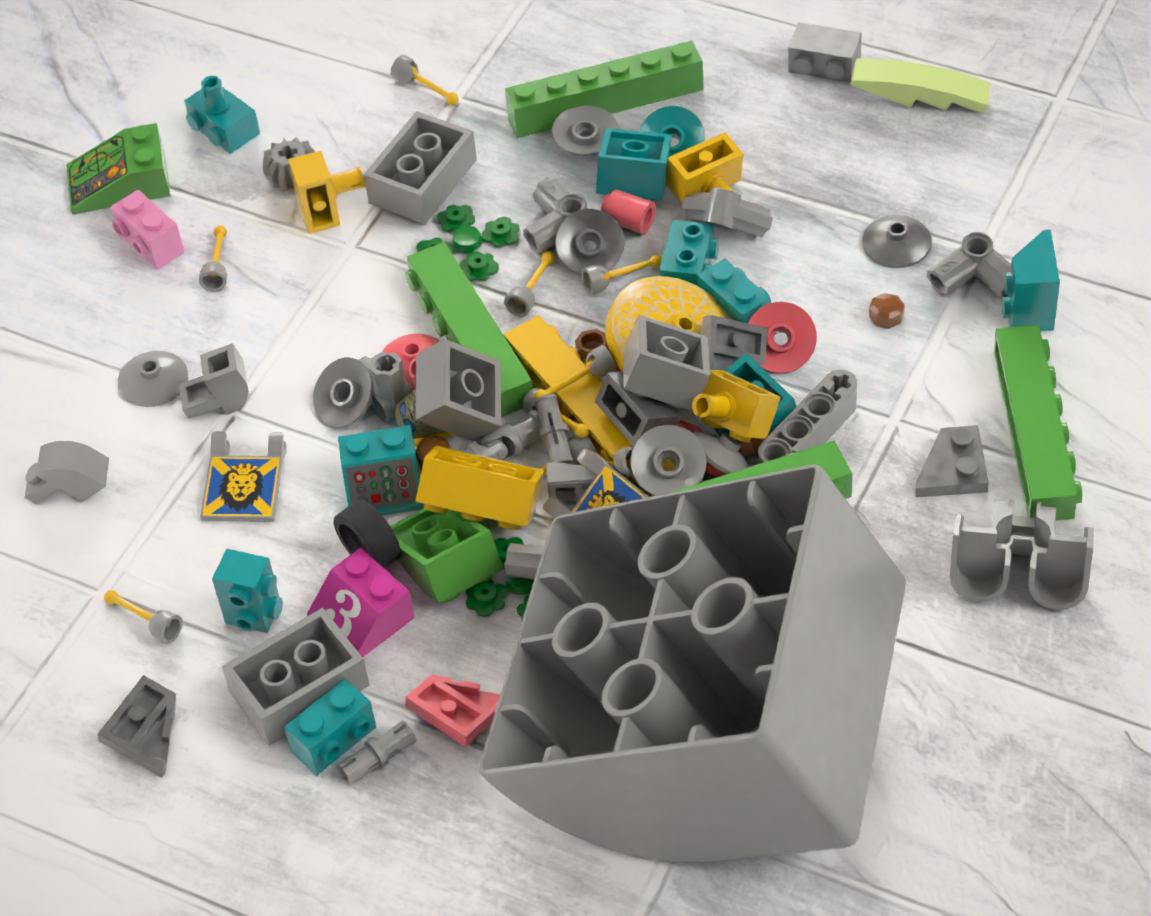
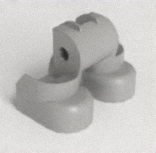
(1057, 564)

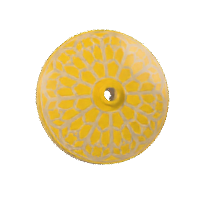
(660, 299)

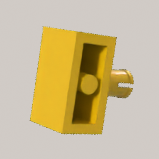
(705, 166)
(317, 190)
(736, 406)

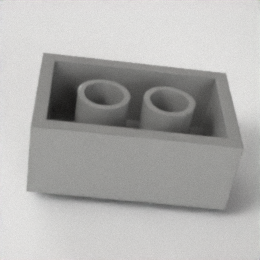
(420, 167)
(293, 672)

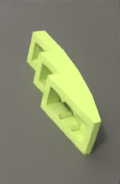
(910, 81)

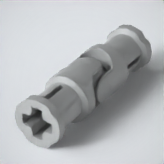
(514, 439)

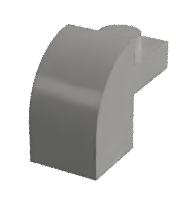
(221, 385)
(66, 467)

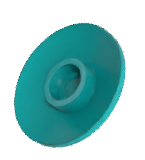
(679, 123)

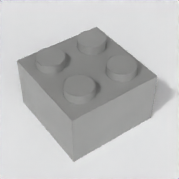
(665, 363)
(458, 390)

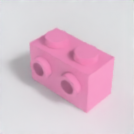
(147, 229)

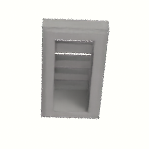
(568, 481)

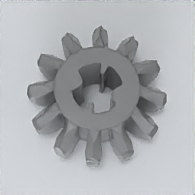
(276, 161)

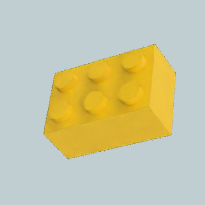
(479, 487)

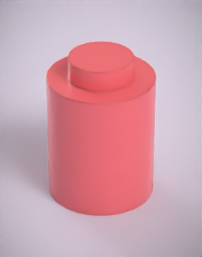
(630, 210)

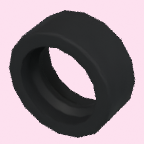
(366, 528)

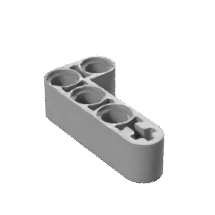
(814, 418)

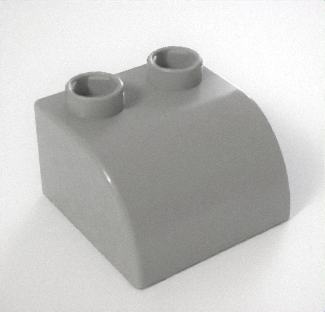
(702, 672)

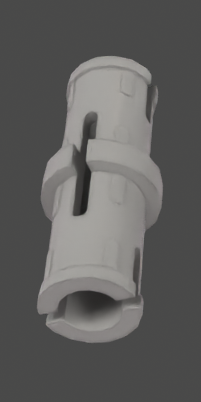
(549, 411)
(376, 752)

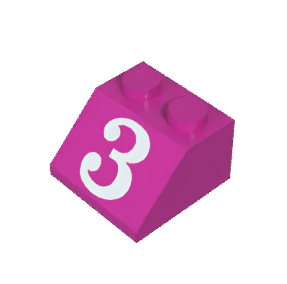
(364, 601)

